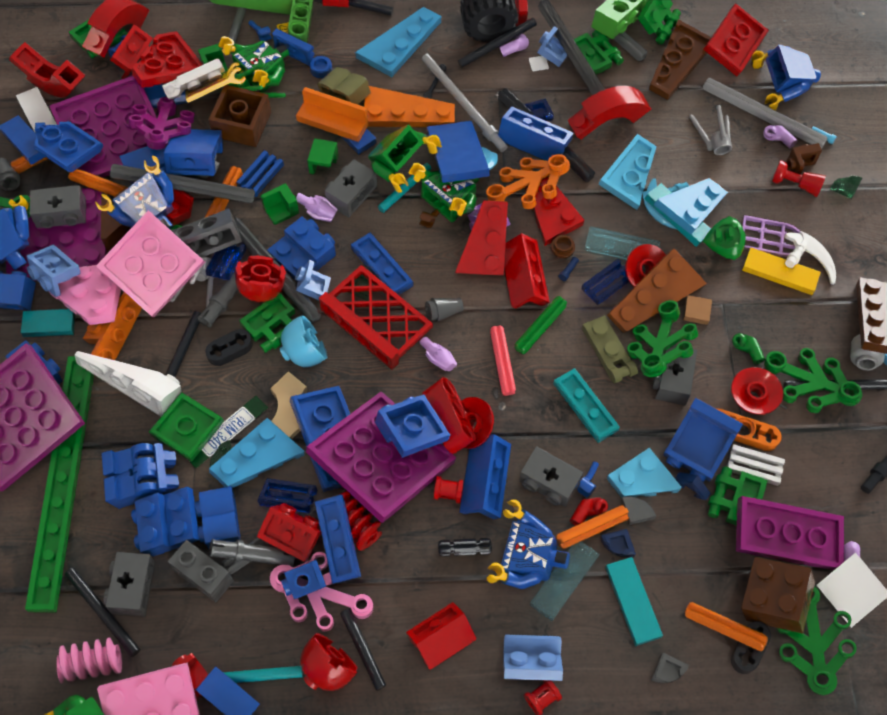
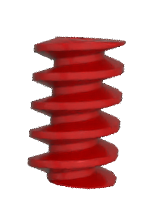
(362, 530)

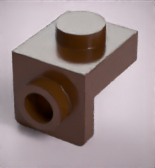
(803, 156)

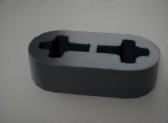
(229, 347)
(755, 655)

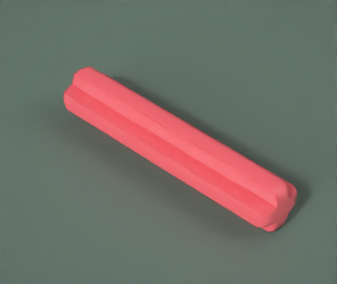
(502, 360)

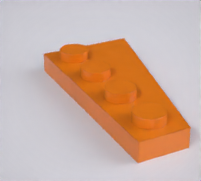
(399, 109)

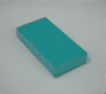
(48, 323)

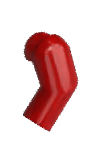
(587, 508)

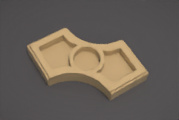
(282, 391)

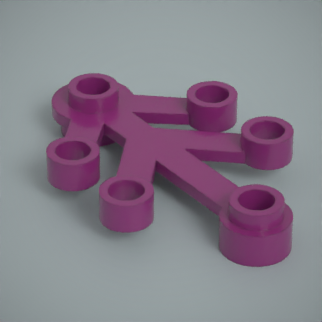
(157, 137)

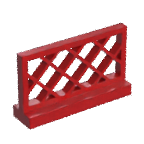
(360, 330)

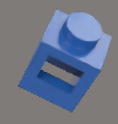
(312, 572)

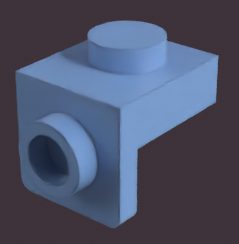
(551, 48)
(311, 282)

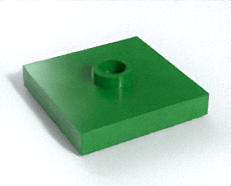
(186, 426)

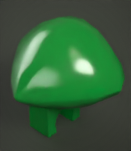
(726, 238)

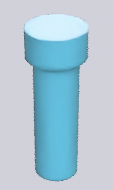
(830, 138)

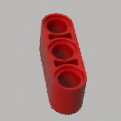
(451, 412)

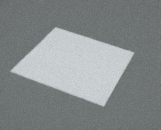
(853, 589)

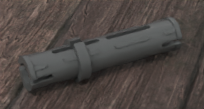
(218, 303)
(249, 552)

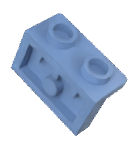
(50, 268)
(532, 657)

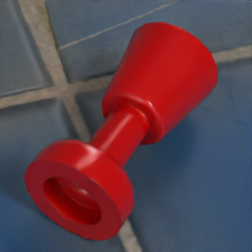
(807, 181)

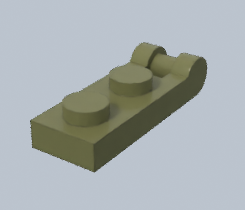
(609, 349)

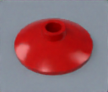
(645, 255)
(761, 382)
(479, 411)

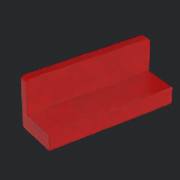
(524, 272)

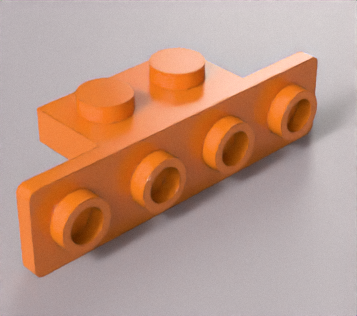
(112, 335)

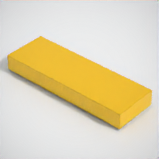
(775, 270)

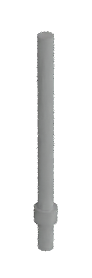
(489, 131)

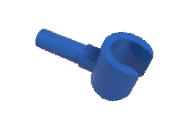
(263, 33)
(586, 486)

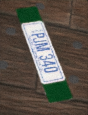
(231, 428)

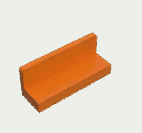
(333, 114)

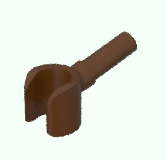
(428, 219)

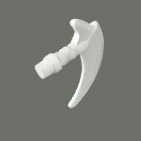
(805, 242)

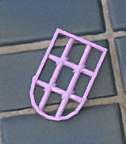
(762, 230)

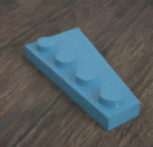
(398, 44)

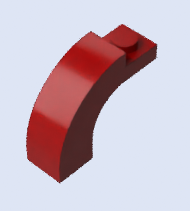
(109, 20)
(45, 75)
(607, 105)

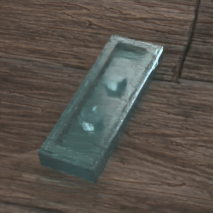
(614, 243)
(563, 582)

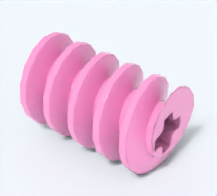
(88, 661)

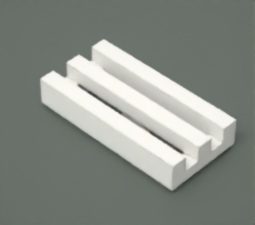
(777, 463)

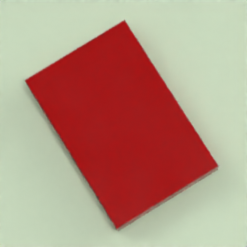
(736, 39)

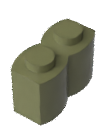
(344, 85)

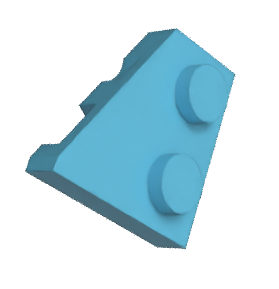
(643, 476)

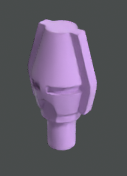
(318, 207)
(438, 355)

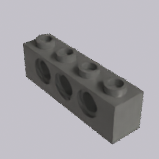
(210, 233)

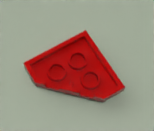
(164, 60)

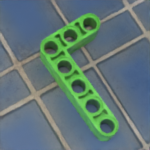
(299, 11)

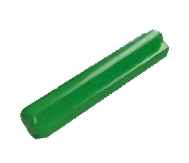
(540, 325)

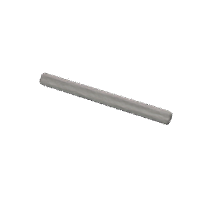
(763, 112)

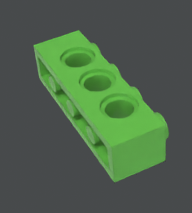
(616, 15)

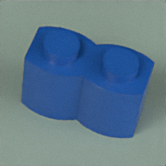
(218, 515)

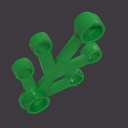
(656, 363)
(815, 380)
(817, 645)

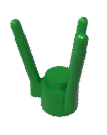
(246, 85)

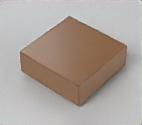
(697, 310)

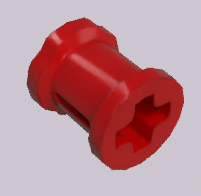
(448, 489)
(542, 696)

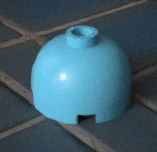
(301, 343)

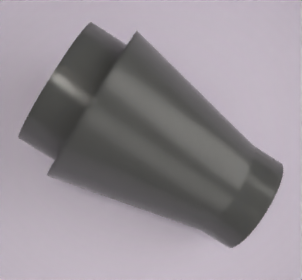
(8, 176)
(441, 308)

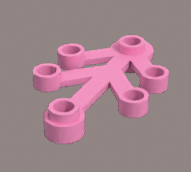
(315, 597)

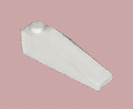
(141, 384)

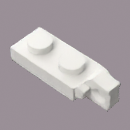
(193, 78)

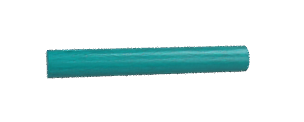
(395, 196)
(265, 674)

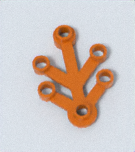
(554, 168)

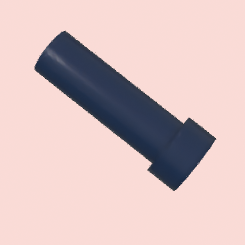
(564, 275)

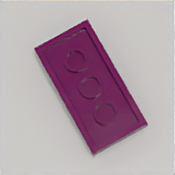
(789, 533)

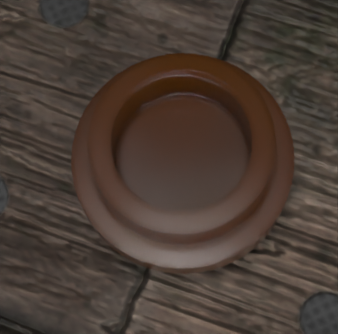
(563, 246)

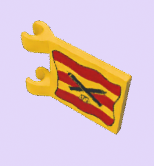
(209, 86)

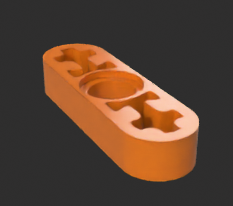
(763, 429)

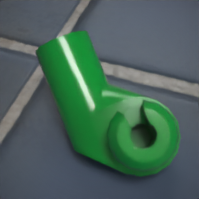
(749, 345)

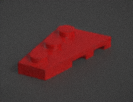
(555, 215)
(486, 243)

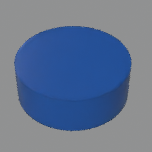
(320, 66)

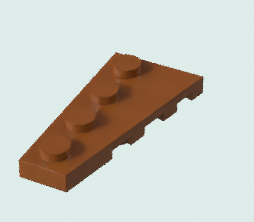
(668, 280)

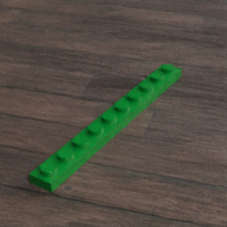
(59, 499)

